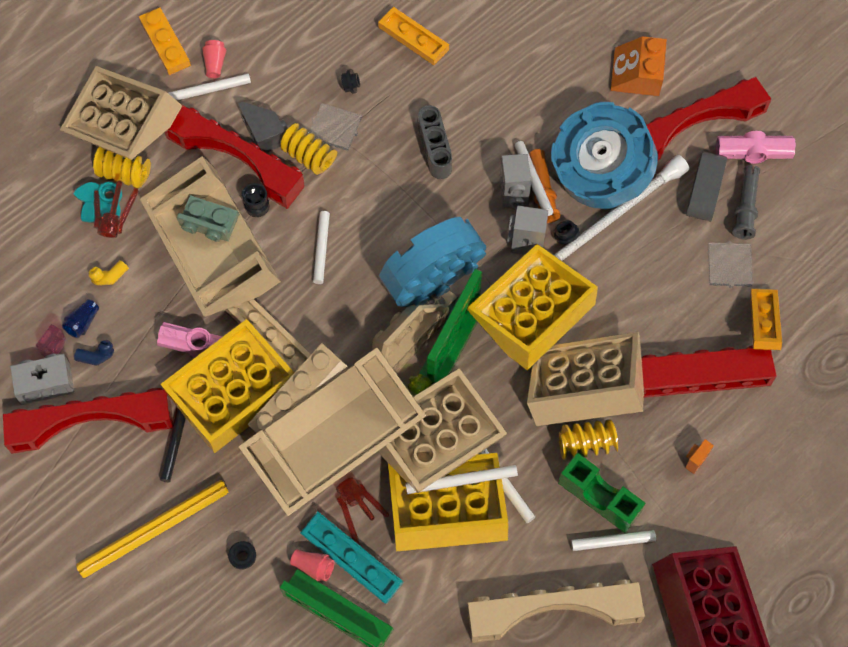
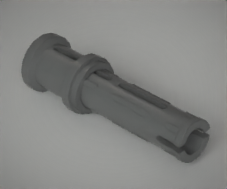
(746, 211)

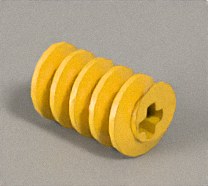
(306, 151)
(118, 168)
(588, 438)

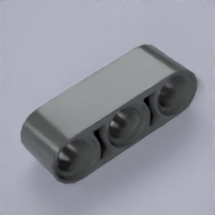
(435, 132)
(706, 186)

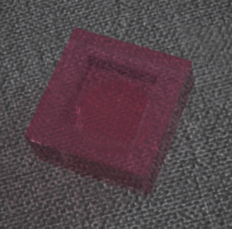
(51, 341)

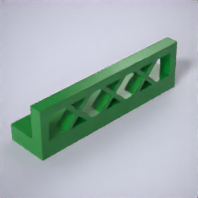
(336, 610)

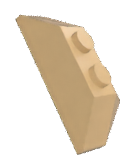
(409, 332)

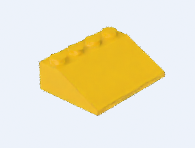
(533, 305)
(228, 384)
(451, 514)

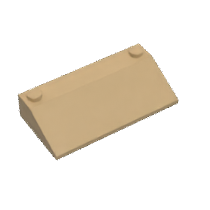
(214, 271)
(332, 432)

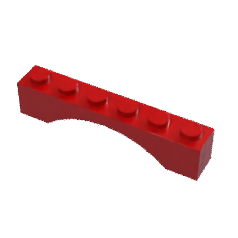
(739, 103)
(196, 132)
(31, 429)

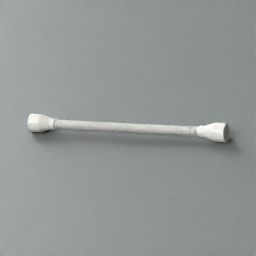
(672, 170)

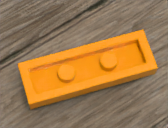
(413, 35)
(164, 41)
(765, 319)

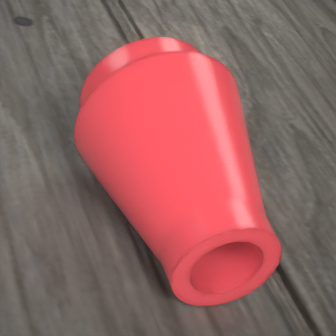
(214, 56)
(313, 564)

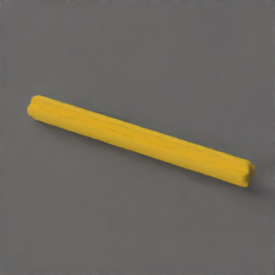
(151, 529)

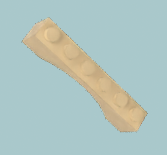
(614, 604)

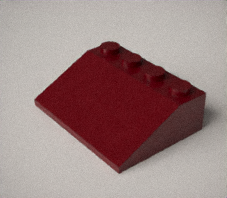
(709, 599)

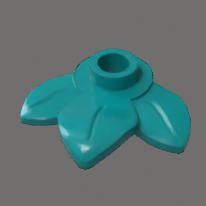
(86, 194)

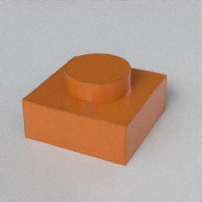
(698, 455)

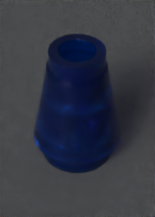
(80, 319)

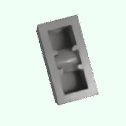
(515, 180)
(527, 229)
(30, 385)

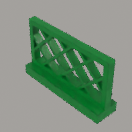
(454, 333)

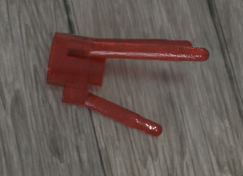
(109, 225)
(353, 494)

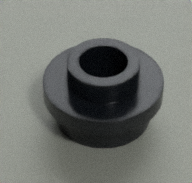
(350, 81)
(566, 232)
(239, 547)

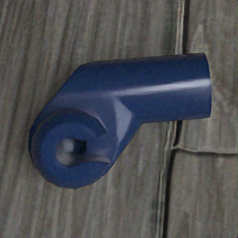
(96, 357)

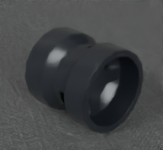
(255, 200)

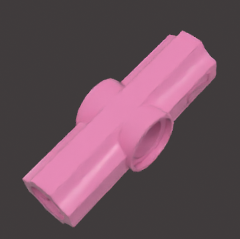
(756, 147)
(182, 338)

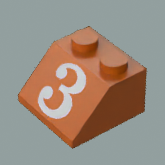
(639, 66)

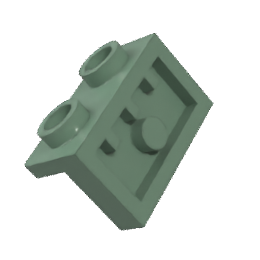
(208, 218)

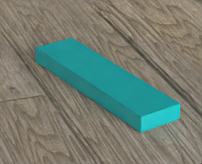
(352, 557)

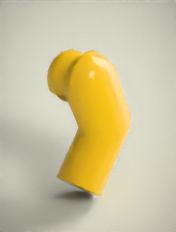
(107, 277)

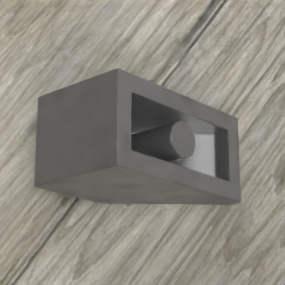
(263, 126)

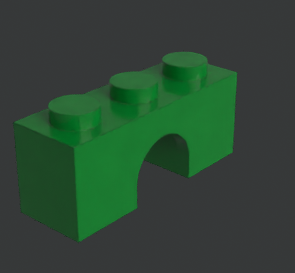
(613, 504)

